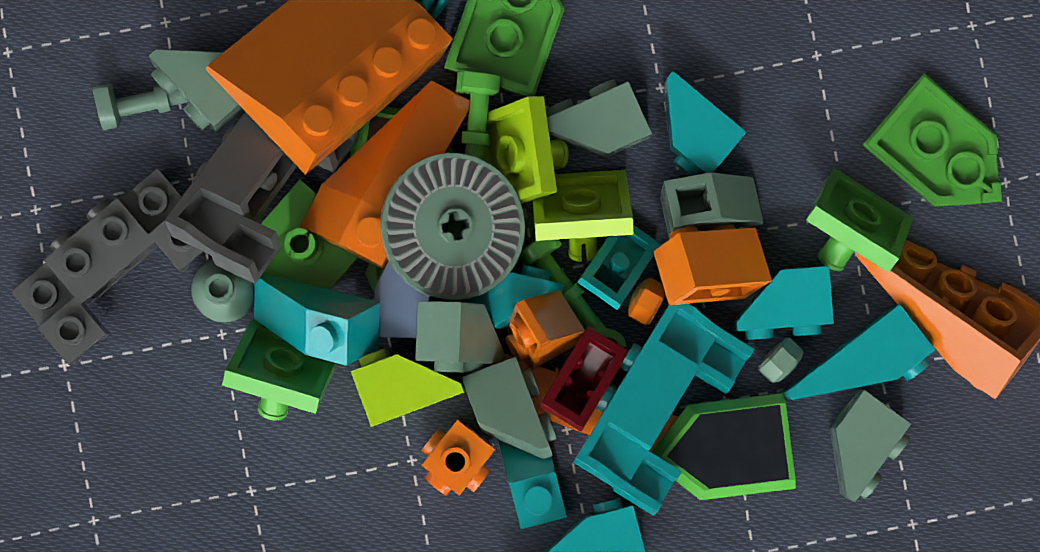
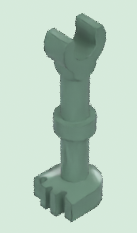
(112, 109)

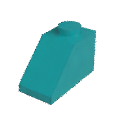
(697, 128)

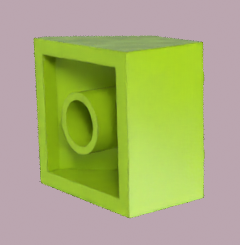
(399, 385)

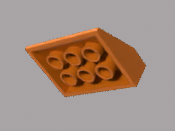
(327, 69)

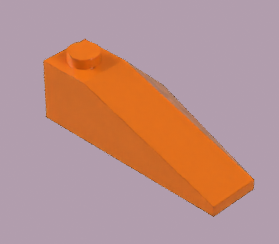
(352, 198)
(972, 325)

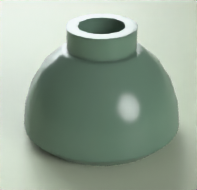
(221, 294)

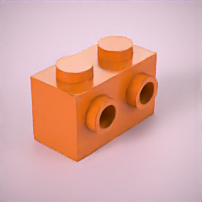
(711, 264)

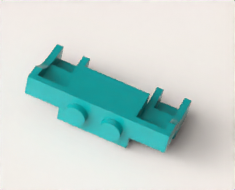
(636, 411)

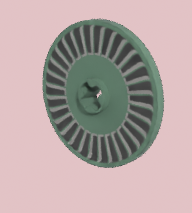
(433, 259)

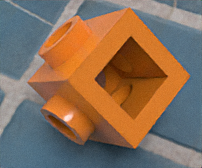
(466, 442)

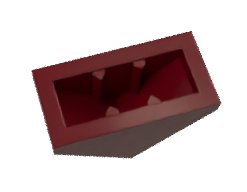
(583, 378)

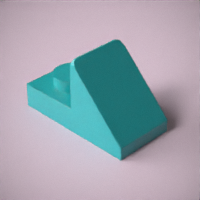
(618, 266)
(532, 486)

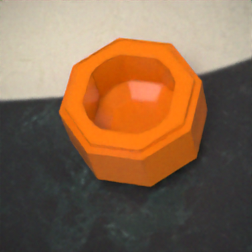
(646, 301)

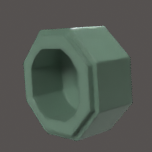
(781, 360)

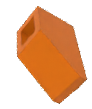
(542, 329)

